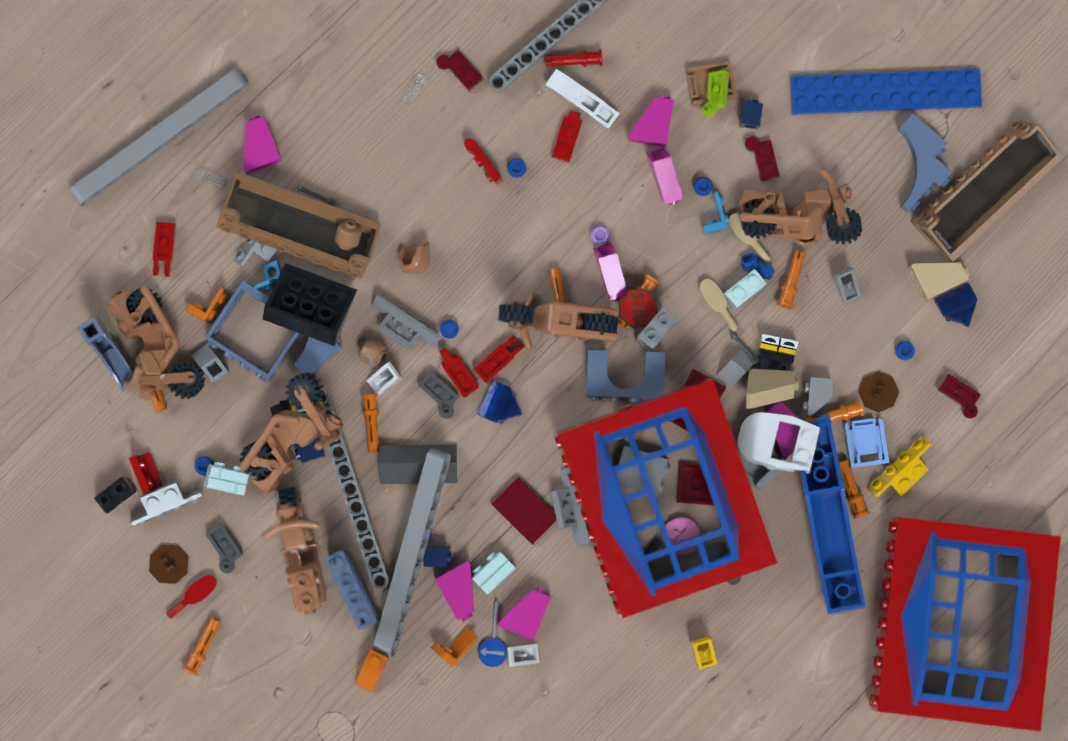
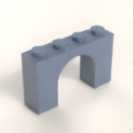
(601, 387)

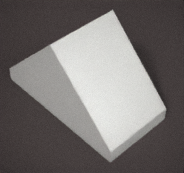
(384, 378)
(523, 655)

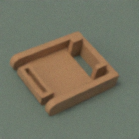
(699, 81)

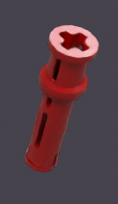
(584, 58)

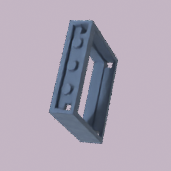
(230, 353)
(352, 589)

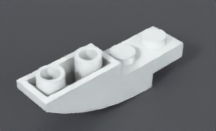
(582, 98)

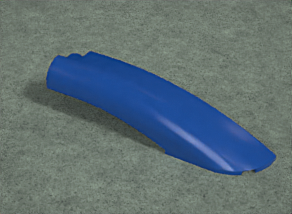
(831, 526)

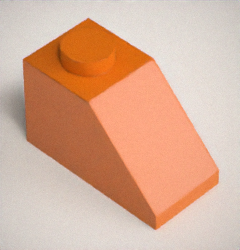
(371, 670)

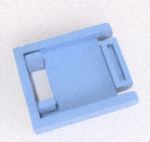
(866, 439)

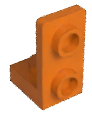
(198, 311)
(457, 649)

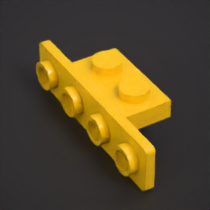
(904, 471)

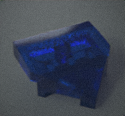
(958, 304)
(499, 404)

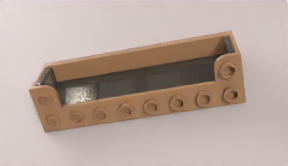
(987, 189)
(295, 224)

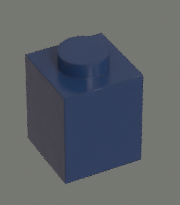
(751, 114)
(309, 453)
(437, 557)

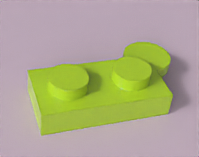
(716, 92)

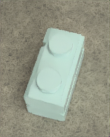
(744, 289)
(226, 479)
(493, 572)

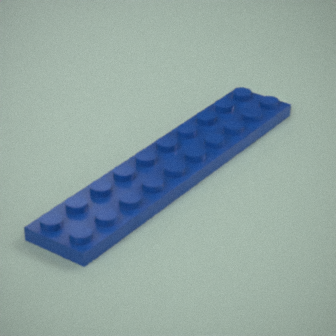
(886, 91)

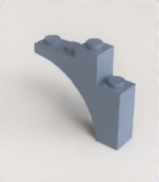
(927, 169)
(107, 349)
(316, 355)

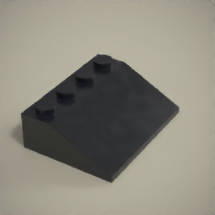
(309, 304)

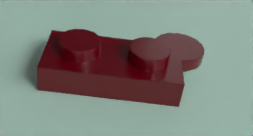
(461, 69)
(764, 157)
(960, 394)

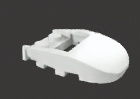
(759, 435)

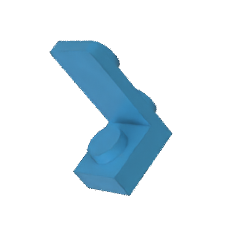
(714, 226)

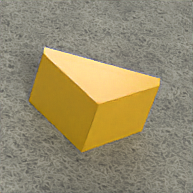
(704, 652)

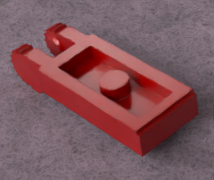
(482, 160)
(163, 247)
(497, 360)

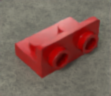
(146, 472)

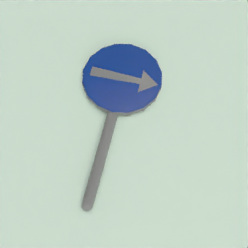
(493, 651)

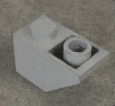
(210, 364)
(818, 392)

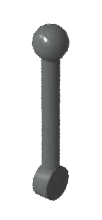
(330, 201)
(754, 359)

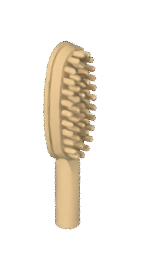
(736, 226)
(717, 301)

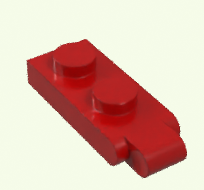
(567, 137)

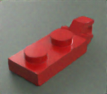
(458, 373)

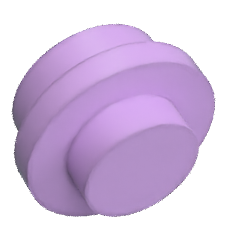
(600, 235)

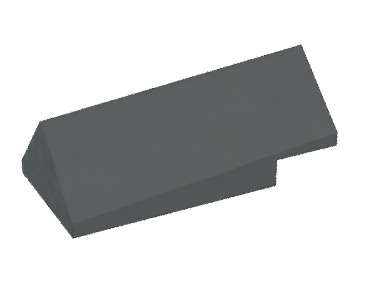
(405, 463)

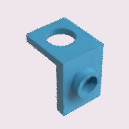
(270, 282)

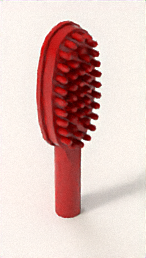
(195, 593)

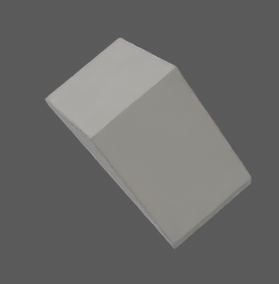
(847, 285)
(735, 368)

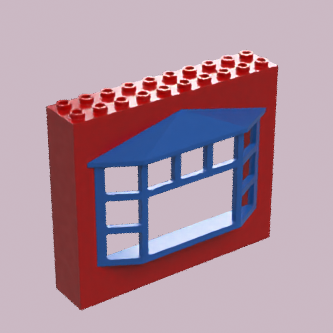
(607, 508)
(908, 618)

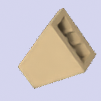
(937, 278)
(770, 387)

